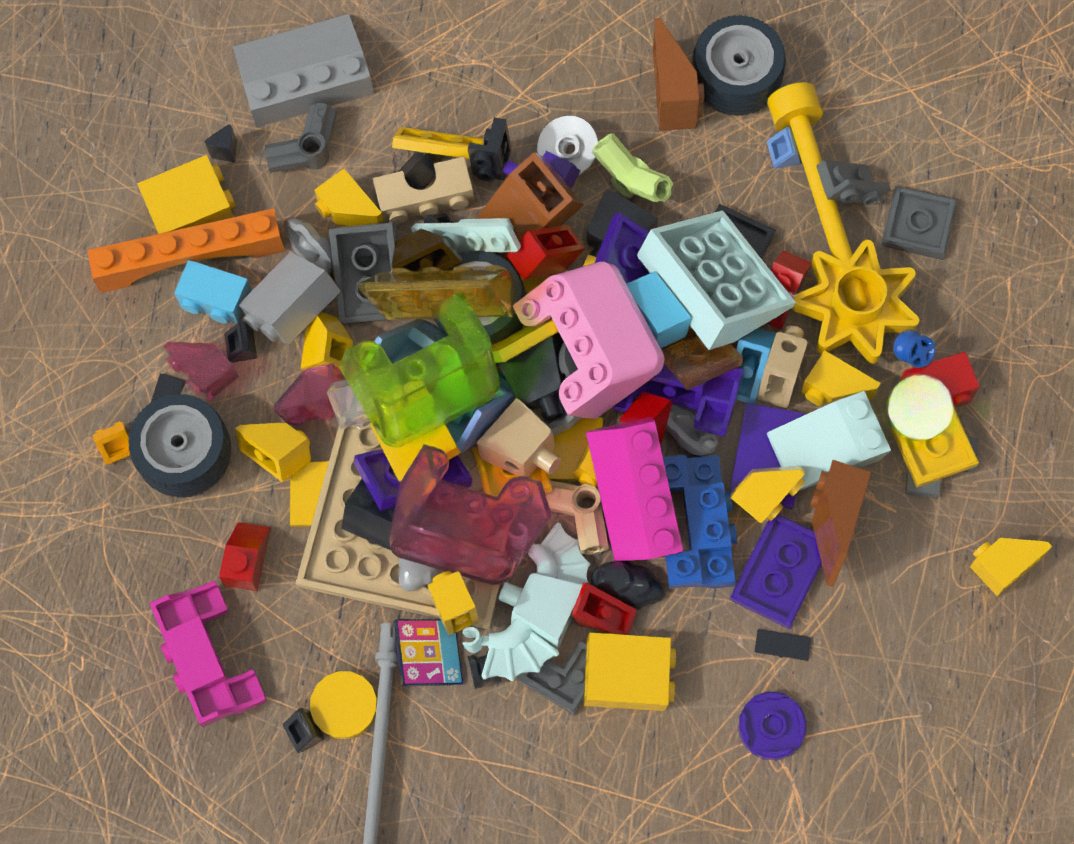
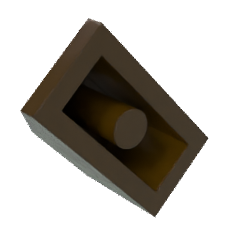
(424, 250)

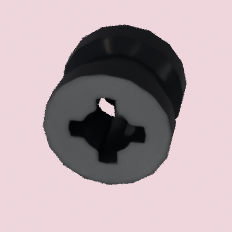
(476, 667)

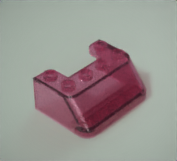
(462, 527)

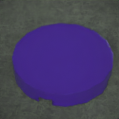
(772, 726)

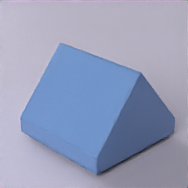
(783, 149)

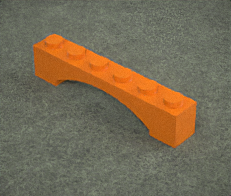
(244, 235)

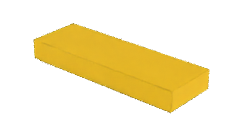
(433, 142)

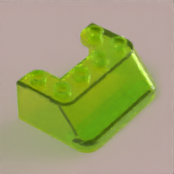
(428, 386)

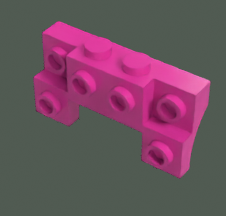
(198, 665)

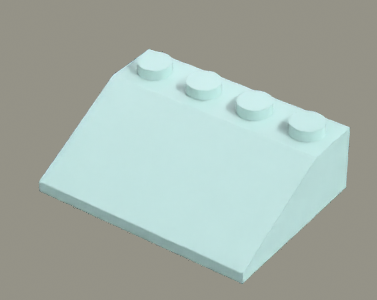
(715, 277)

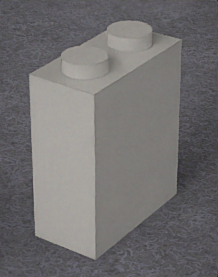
(288, 298)

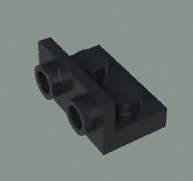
(490, 159)

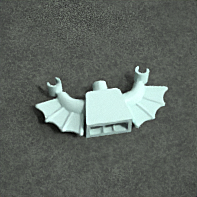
(539, 612)

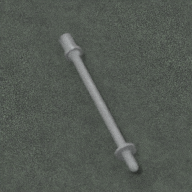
(387, 661)

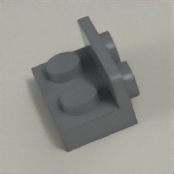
(850, 182)

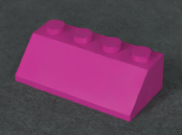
(634, 490)

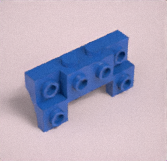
(708, 528)

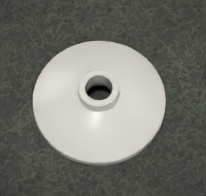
(568, 131)

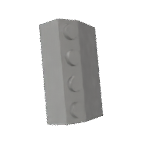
(302, 68)

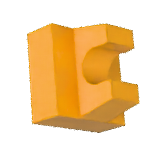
(112, 442)

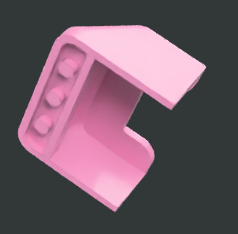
(601, 332)

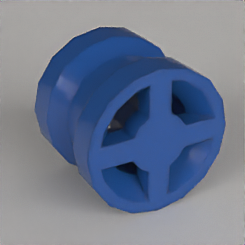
(914, 348)

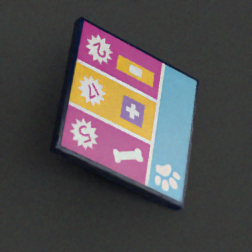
(427, 653)

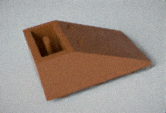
(532, 198)

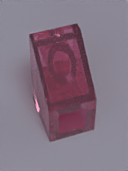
(204, 366)
(308, 396)

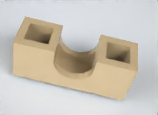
(450, 190)

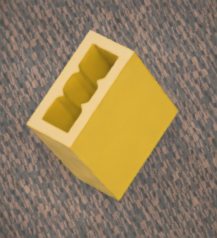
(187, 196)
(629, 672)

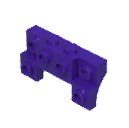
(712, 398)

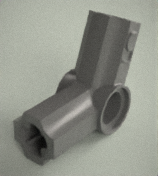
(316, 134)

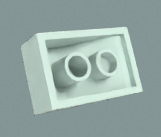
(837, 432)

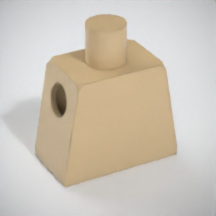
(782, 367)
(519, 442)

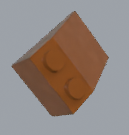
(676, 83)
(837, 508)

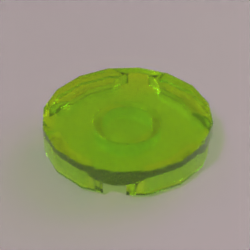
(919, 407)

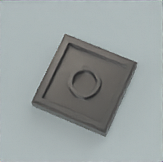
(919, 222)

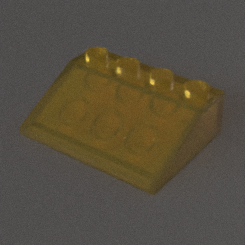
(421, 293)

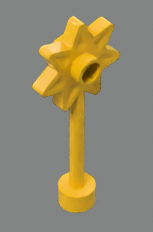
(852, 292)

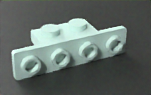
(476, 234)

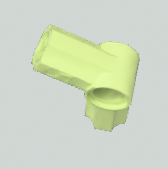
(630, 173)

